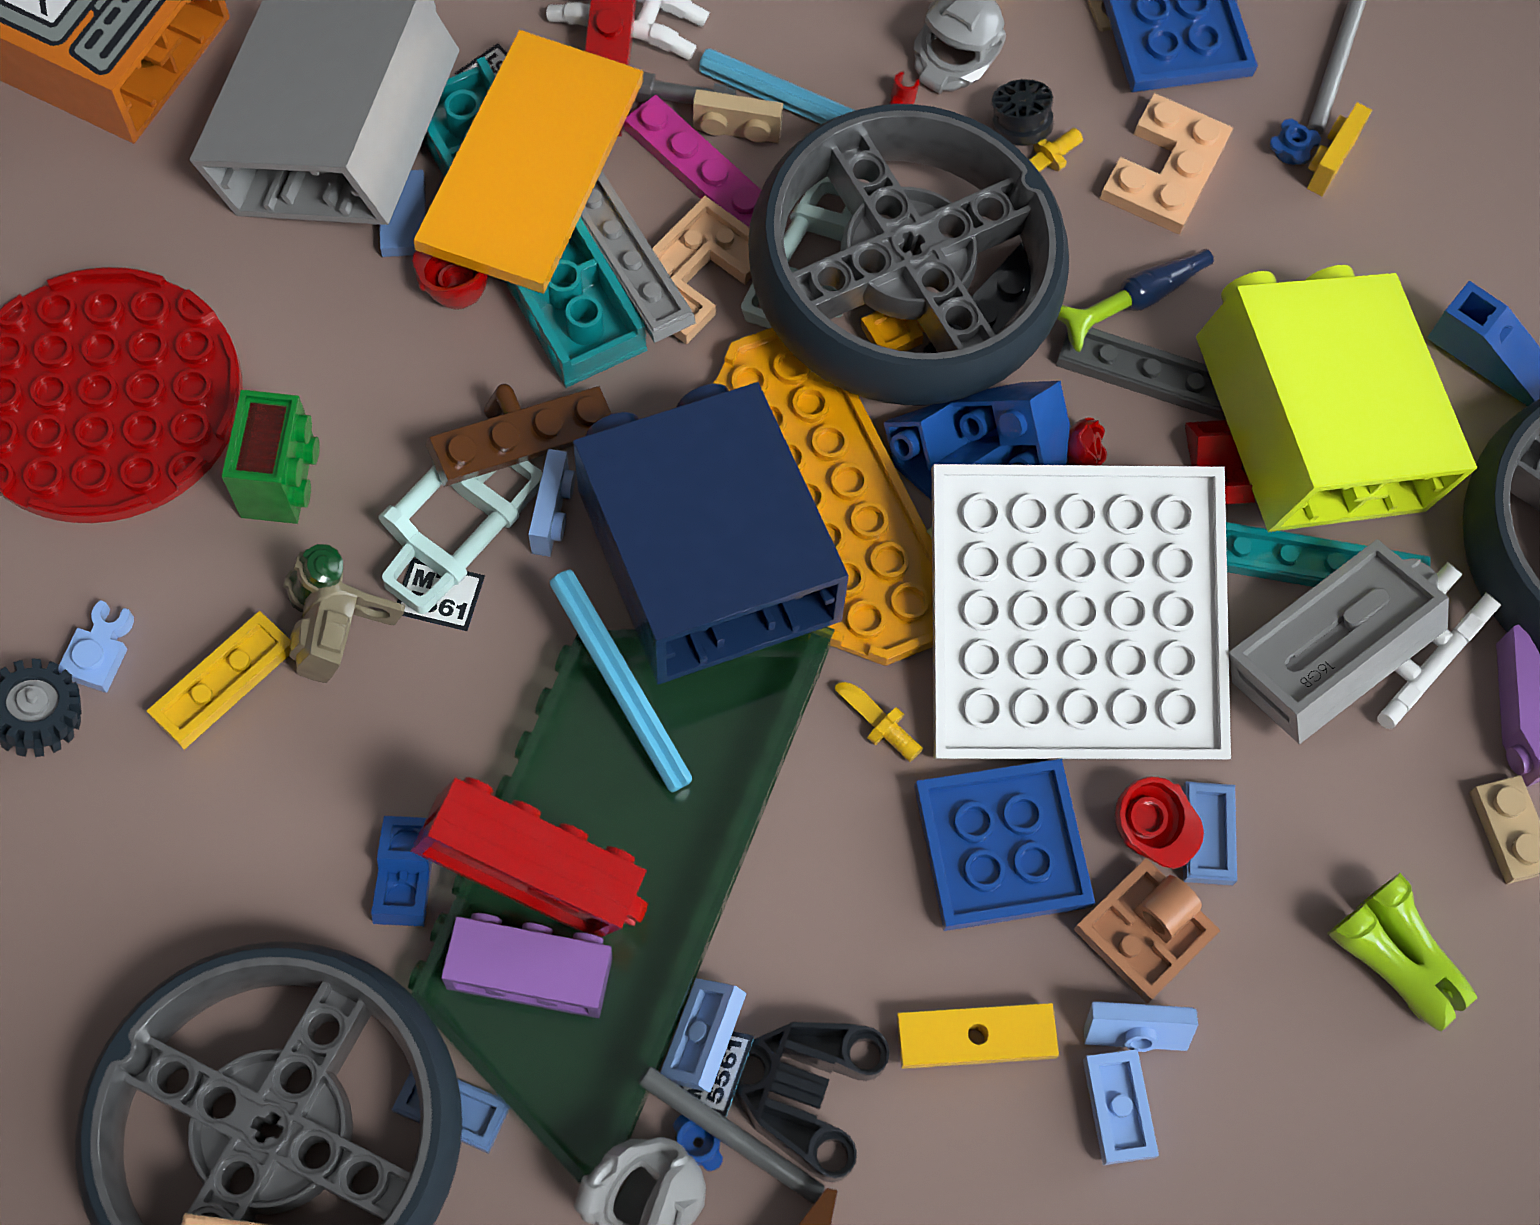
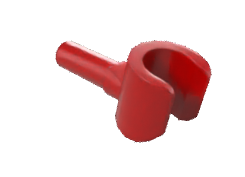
(902, 94)

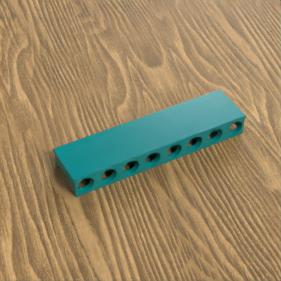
(584, 313)

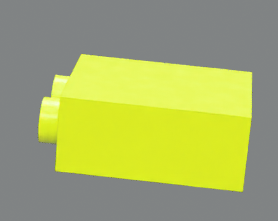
(1332, 398)

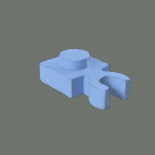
(97, 654)

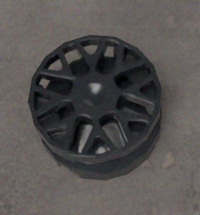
(1023, 111)

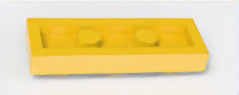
(221, 680)

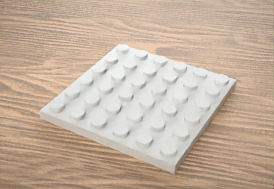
(1080, 612)

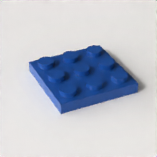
(1180, 42)
(1003, 844)

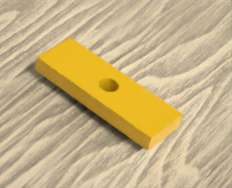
(1008, 1033)

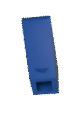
(1491, 342)

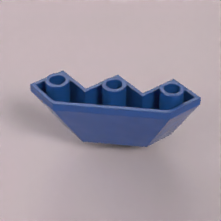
(993, 427)

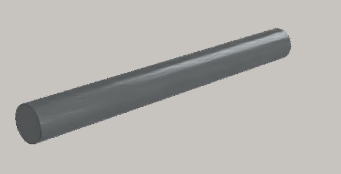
(731, 1134)

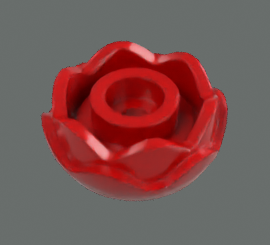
(1086, 443)

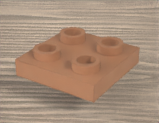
(1148, 929)

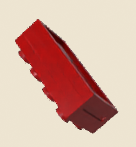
(531, 859)

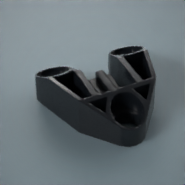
(819, 1046)

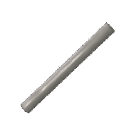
(1336, 66)

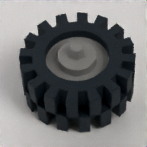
(37, 707)

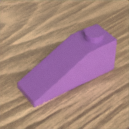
(1520, 702)

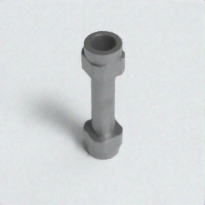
(673, 91)

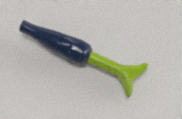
(1135, 293)

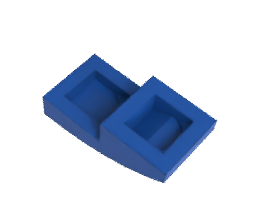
(402, 875)

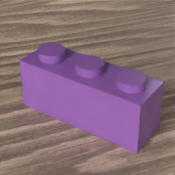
(528, 965)

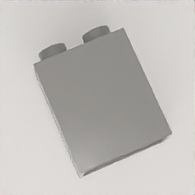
(326, 109)

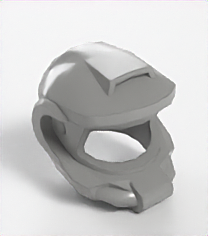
(965, 26)
(661, 1187)

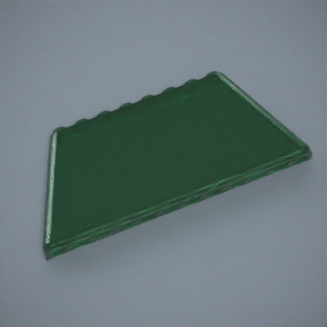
(586, 768)

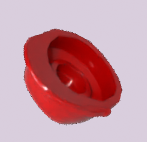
(448, 282)
(1159, 822)

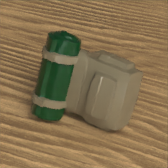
(327, 611)

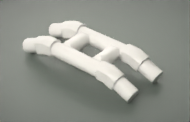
(644, 26)
(1448, 648)

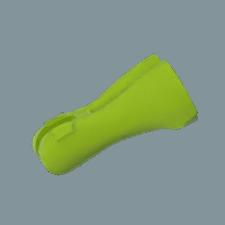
(1399, 948)

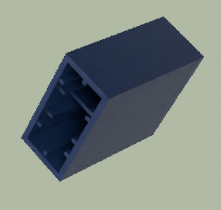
(708, 529)

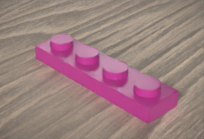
(692, 158)

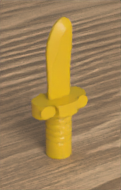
(1052, 153)
(884, 725)

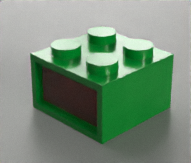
(270, 457)

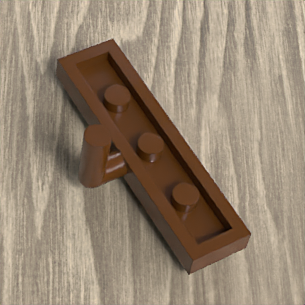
(515, 434)

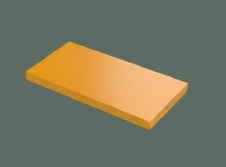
(529, 161)

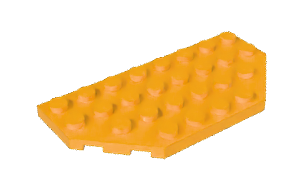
(856, 495)

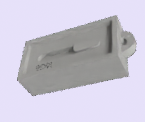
(1340, 639)

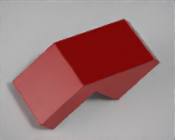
(1213, 446)

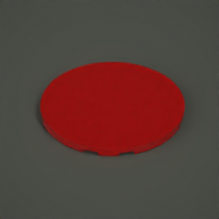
(111, 394)

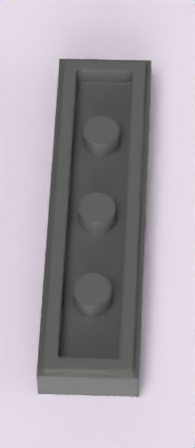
(1143, 371)

